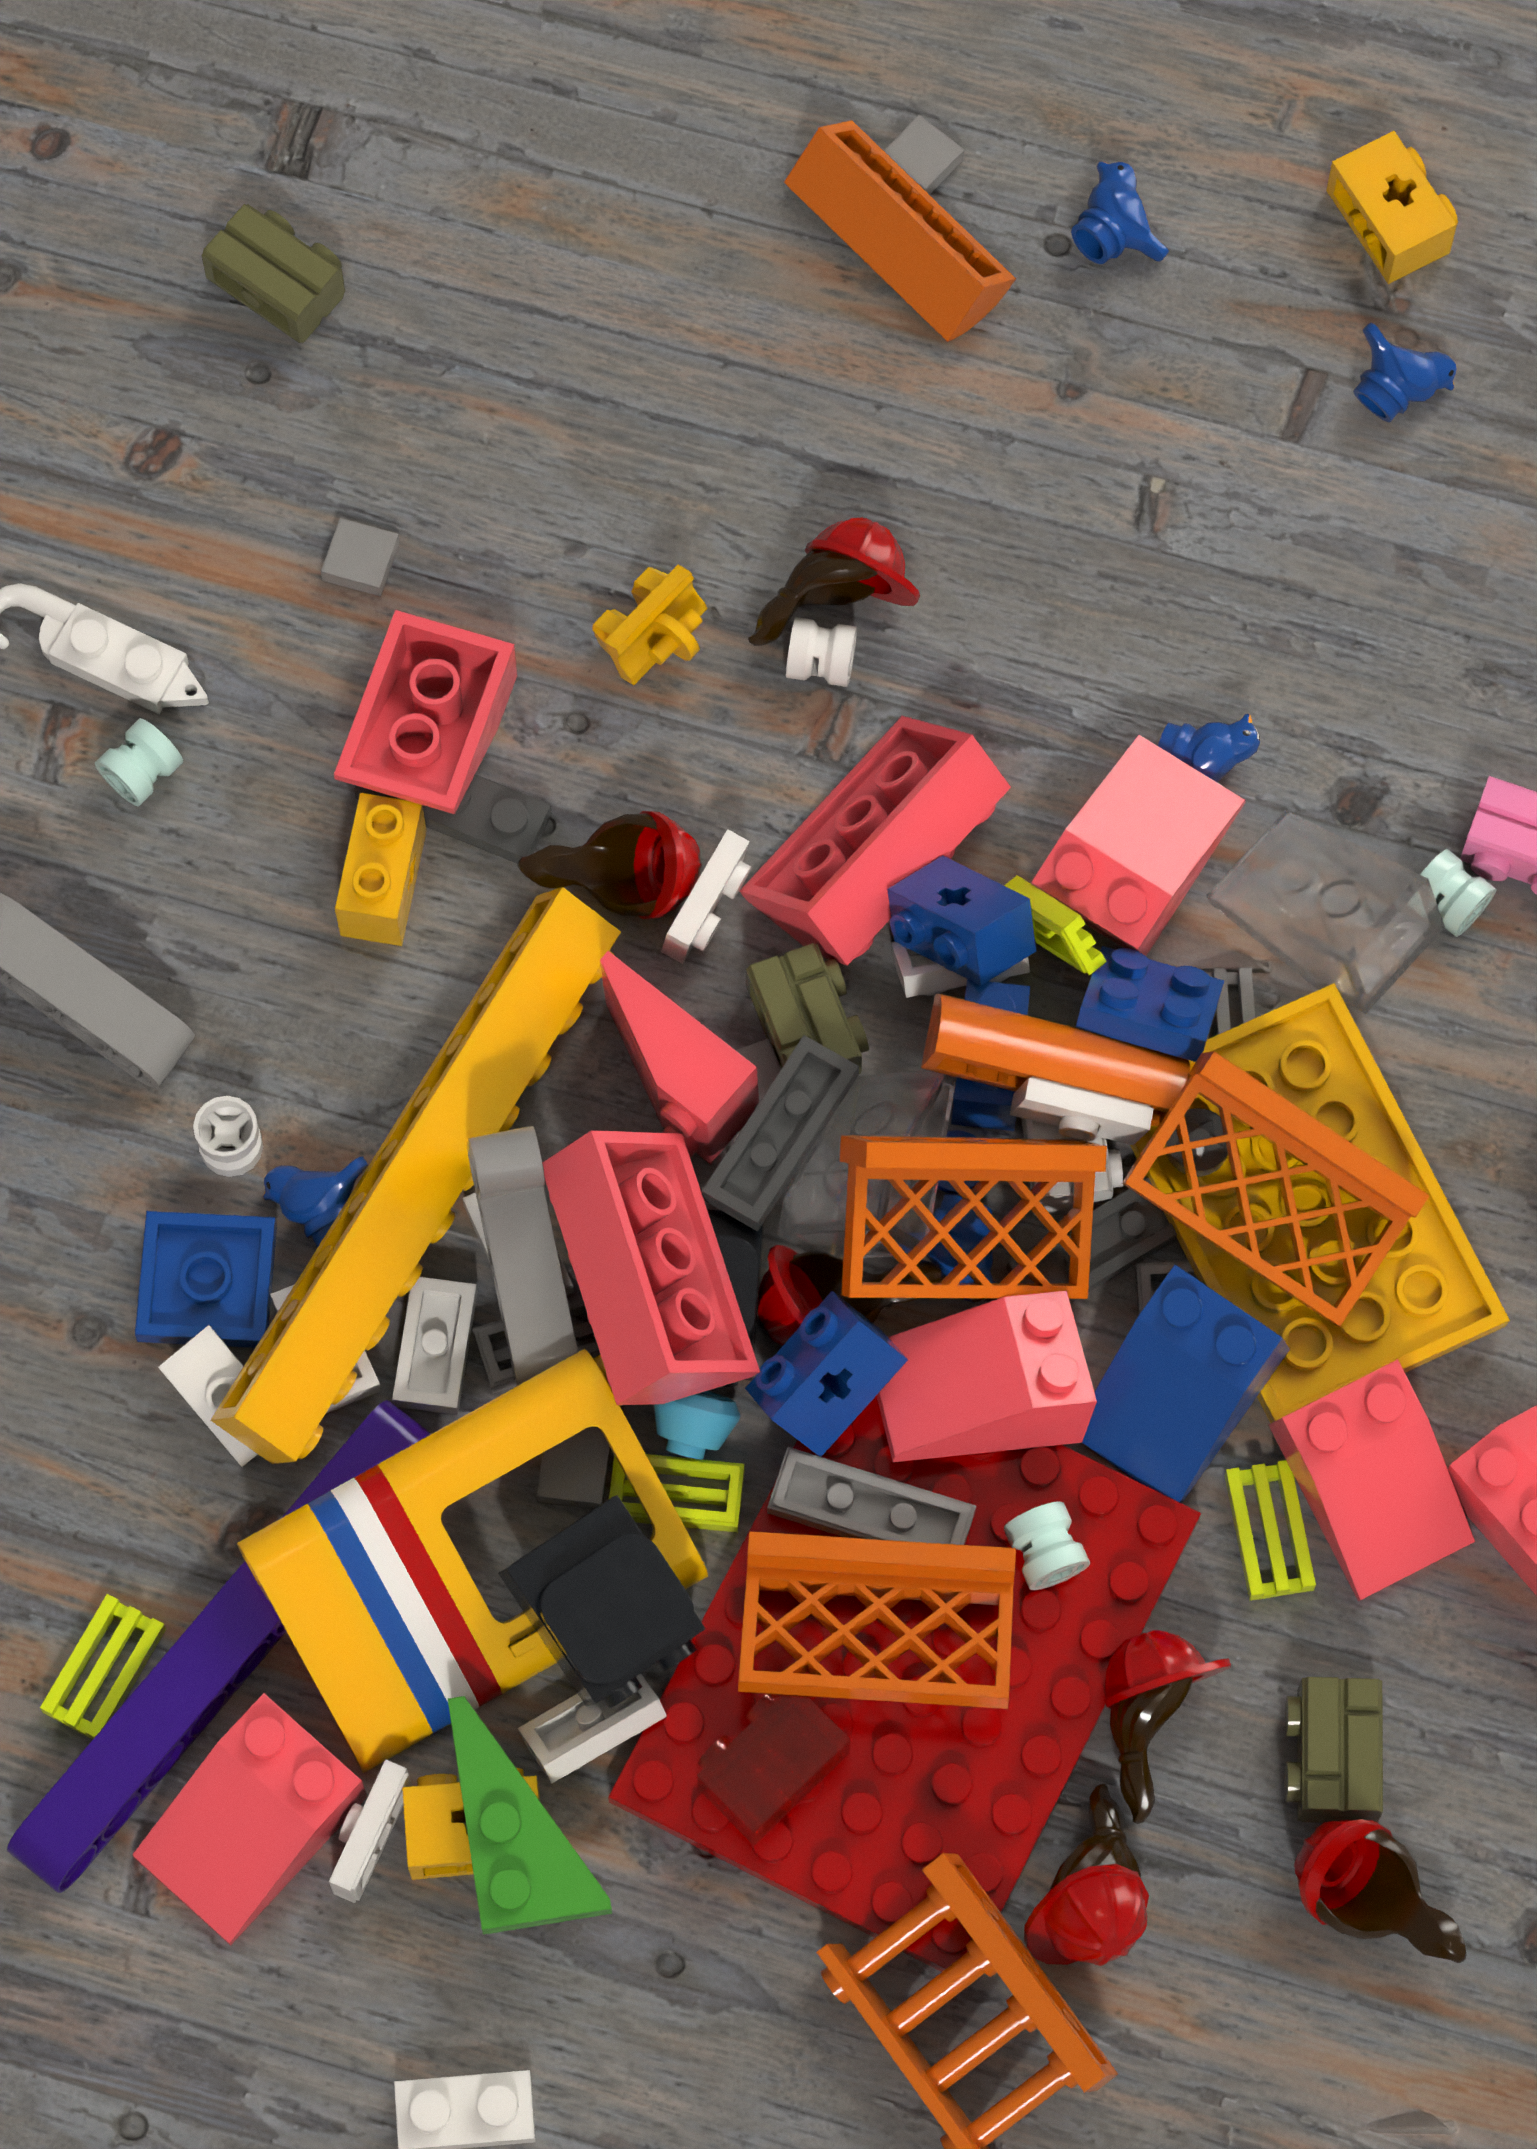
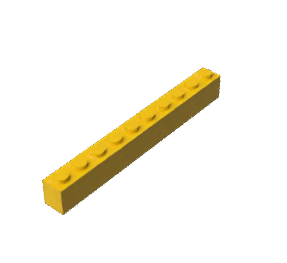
(415, 1180)

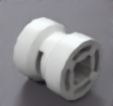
(821, 652)
(221, 1124)

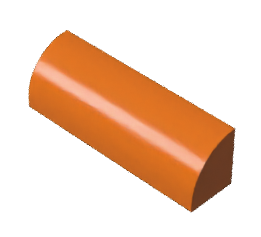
(898, 229)
(1010, 1047)

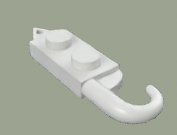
(107, 651)

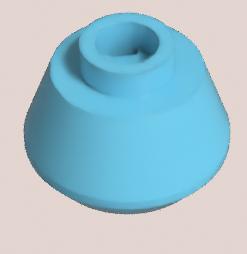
(696, 1423)

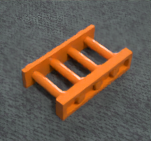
(991, 1951)

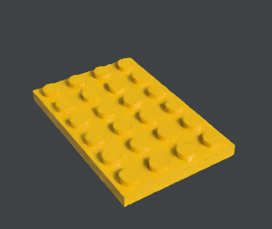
(1430, 1284)

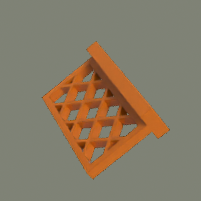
(1305, 1140)
(960, 1161)
(869, 1572)

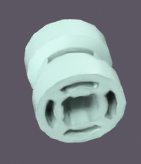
(136, 765)
(1457, 893)
(1046, 1545)

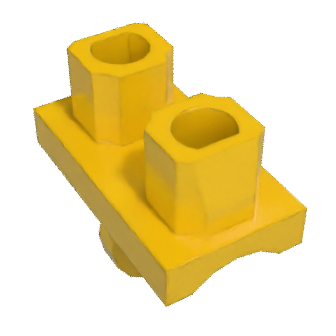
(657, 627)

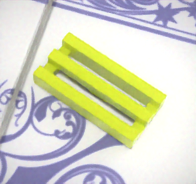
(1059, 928)
(689, 1467)
(1261, 1476)
(130, 1619)

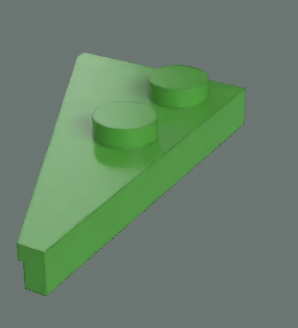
(518, 1853)

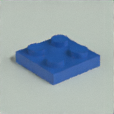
(1150, 1003)
(205, 1274)

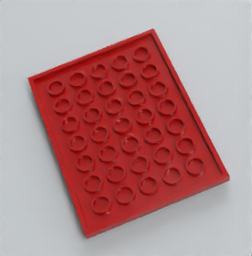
(920, 1772)

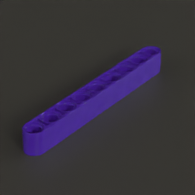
(180, 1692)

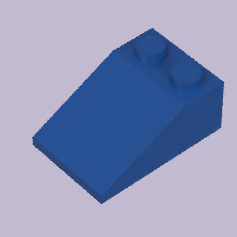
(1180, 1385)

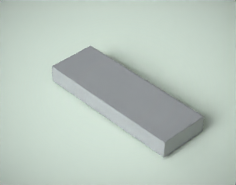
(864, 1503)

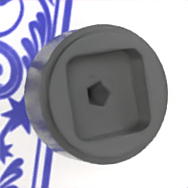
(1201, 1125)

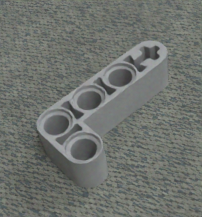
(88, 997)
(522, 1250)

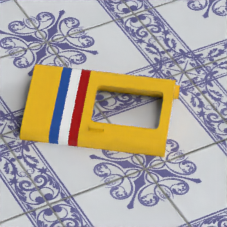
(384, 1595)

